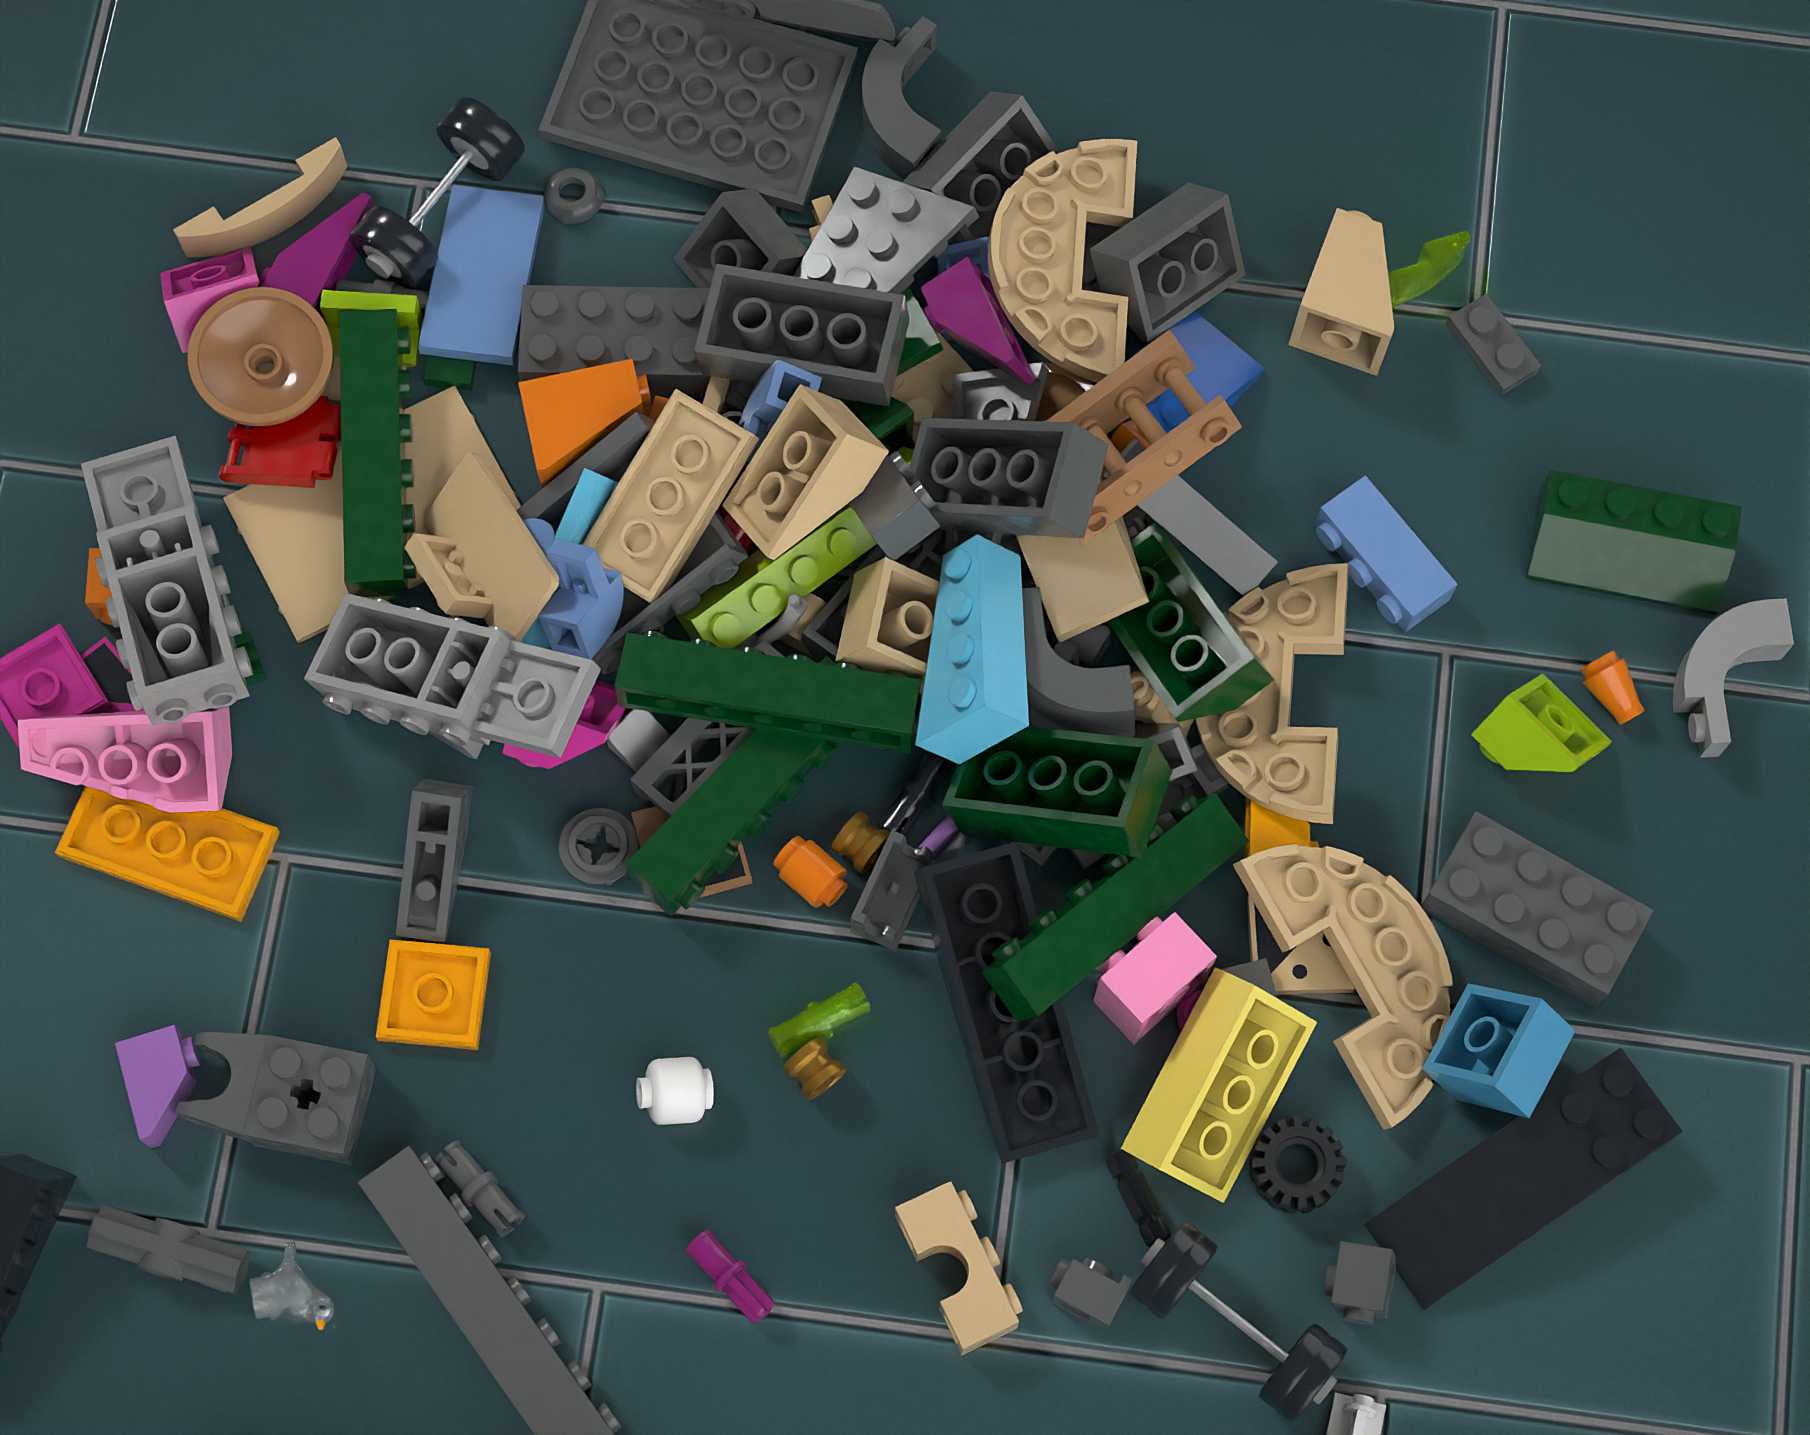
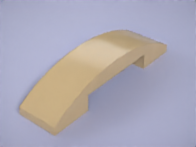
(212, 236)

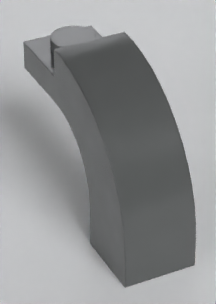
(892, 127)
(1069, 694)

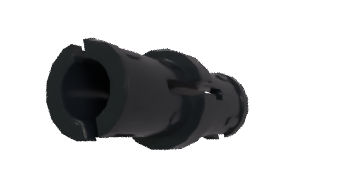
(916, 793)

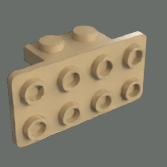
(482, 553)

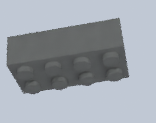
(602, 325)
(823, 327)
(1009, 475)
(1537, 910)

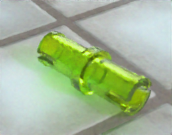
(818, 1020)

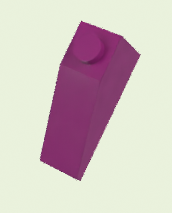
(318, 256)
(969, 311)

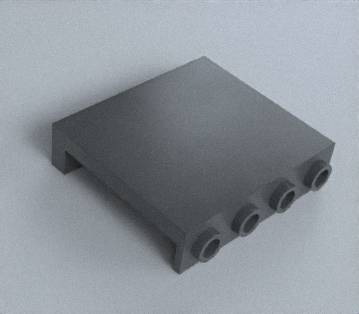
(710, 562)

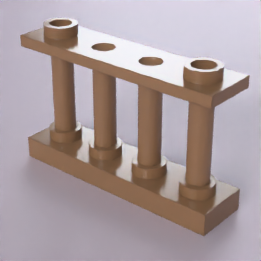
(1125, 395)

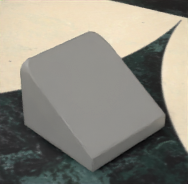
(637, 738)

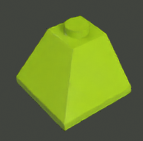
(1539, 731)

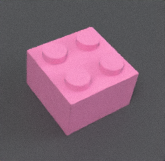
(1153, 977)

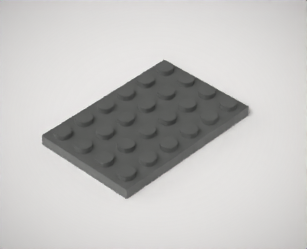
(701, 96)

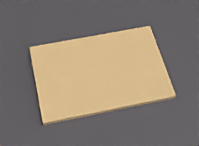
(300, 529)

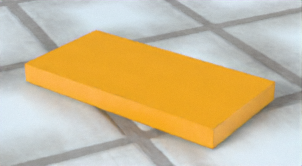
(189, 856)

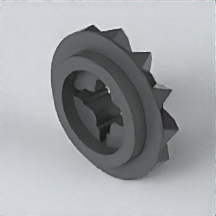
(586, 829)

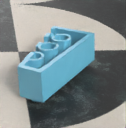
(975, 654)

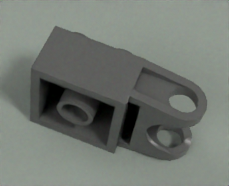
(267, 1092)

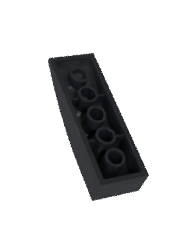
(1020, 1068)
(1523, 1178)

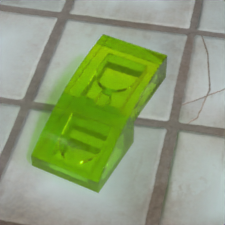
(1434, 264)

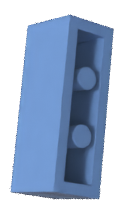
(1384, 554)

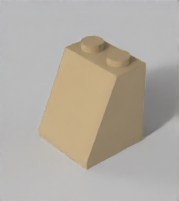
(1348, 297)

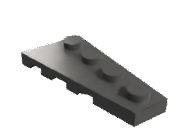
(994, 396)

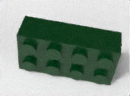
(1062, 791)

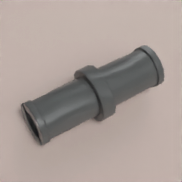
(479, 1188)

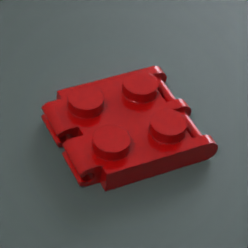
(287, 452)

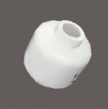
(675, 1090)

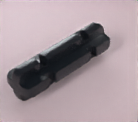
(1138, 1197)

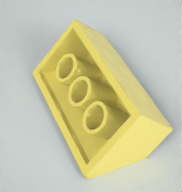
(1219, 1084)

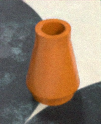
(1613, 686)

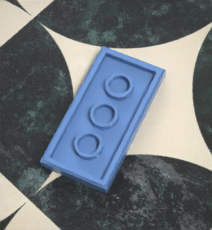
(481, 275)

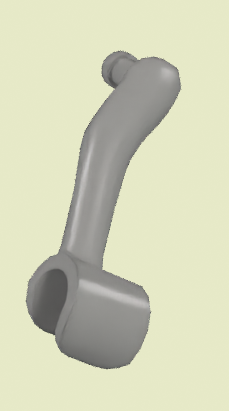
(791, 616)

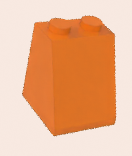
(578, 410)

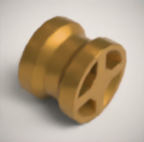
(860, 842)
(814, 1068)

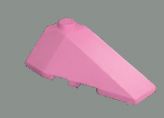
(121, 753)

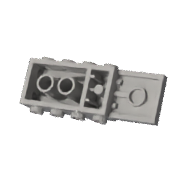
(164, 585)
(449, 678)

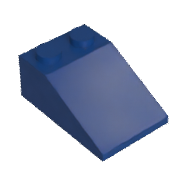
(1219, 370)

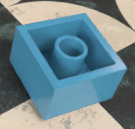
(1499, 1050)

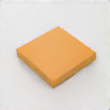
(433, 994)

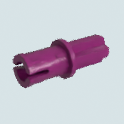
(730, 1276)

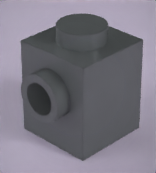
(1361, 1282)

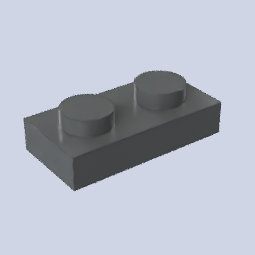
(1493, 344)

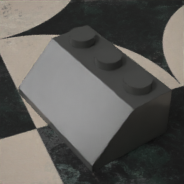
(984, 158)
(1171, 258)

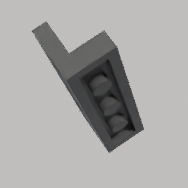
(677, 754)

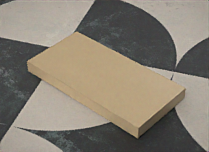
(669, 495)

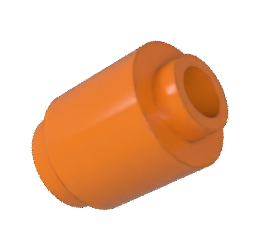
(811, 872)

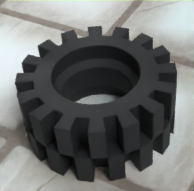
(1311, 1137)

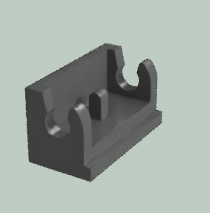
(890, 893)

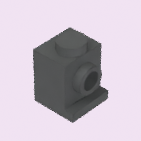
(1088, 1291)

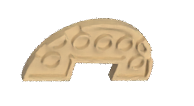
(1040, 254)
(1254, 746)
(1383, 947)

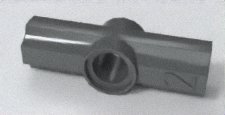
(168, 1249)

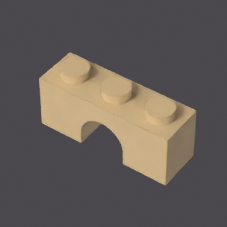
(942, 1224)

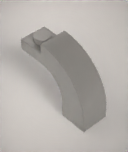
(1738, 636)

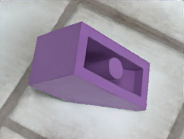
(157, 1077)

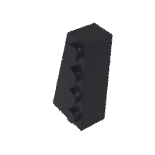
(29, 1207)

